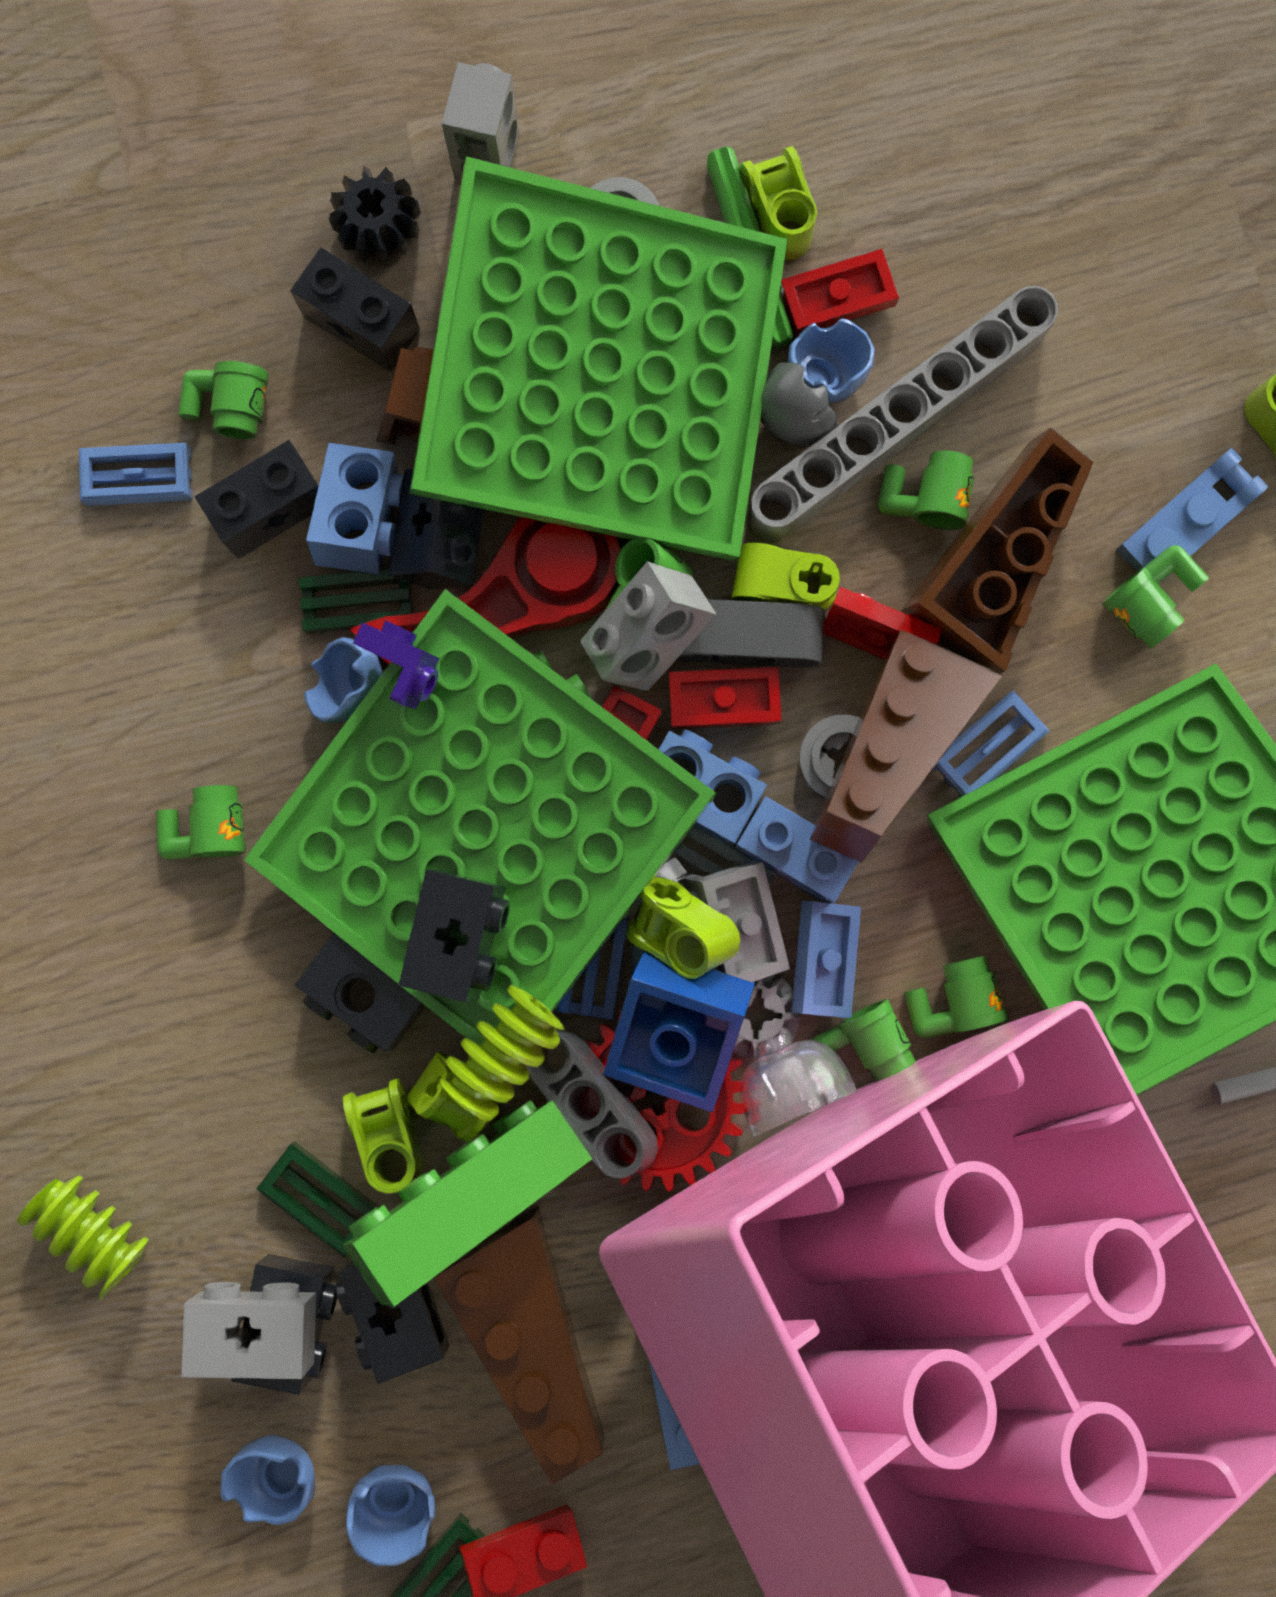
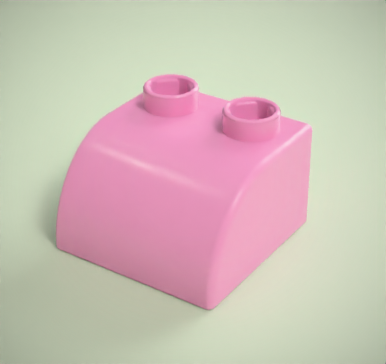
(958, 1334)

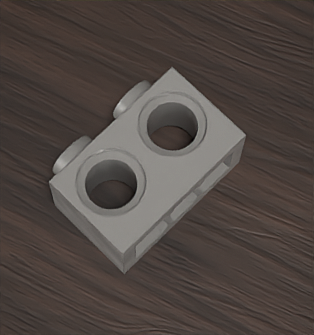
(480, 116)
(647, 627)

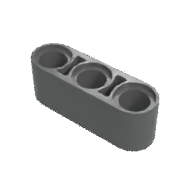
(760, 635)
(616, 1113)

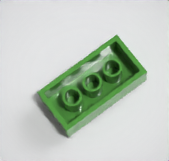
(465, 1204)

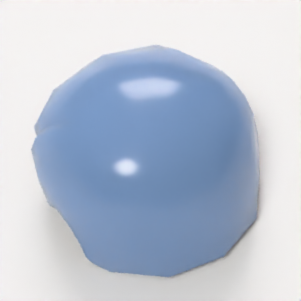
(834, 358)
(344, 680)
(269, 1480)
(390, 1515)

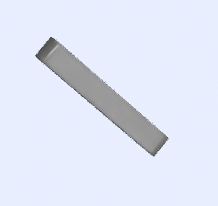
(917, 394)

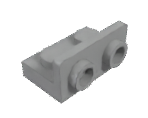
(748, 902)

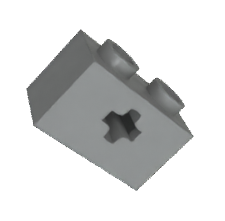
(222, 1349)

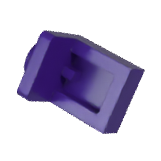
(396, 645)

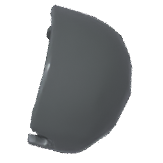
(793, 409)

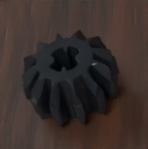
(372, 195)

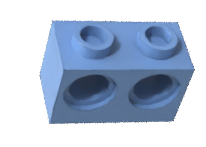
(344, 509)
(713, 773)
(783, 845)

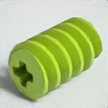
(502, 1055)
(83, 1232)

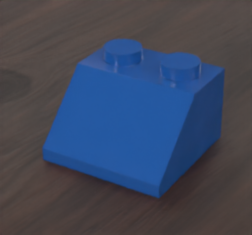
(678, 1032)

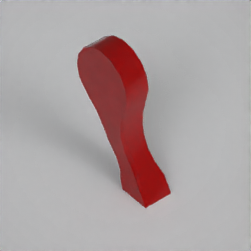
(538, 581)

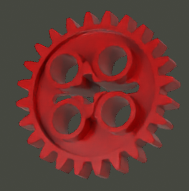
(678, 1144)

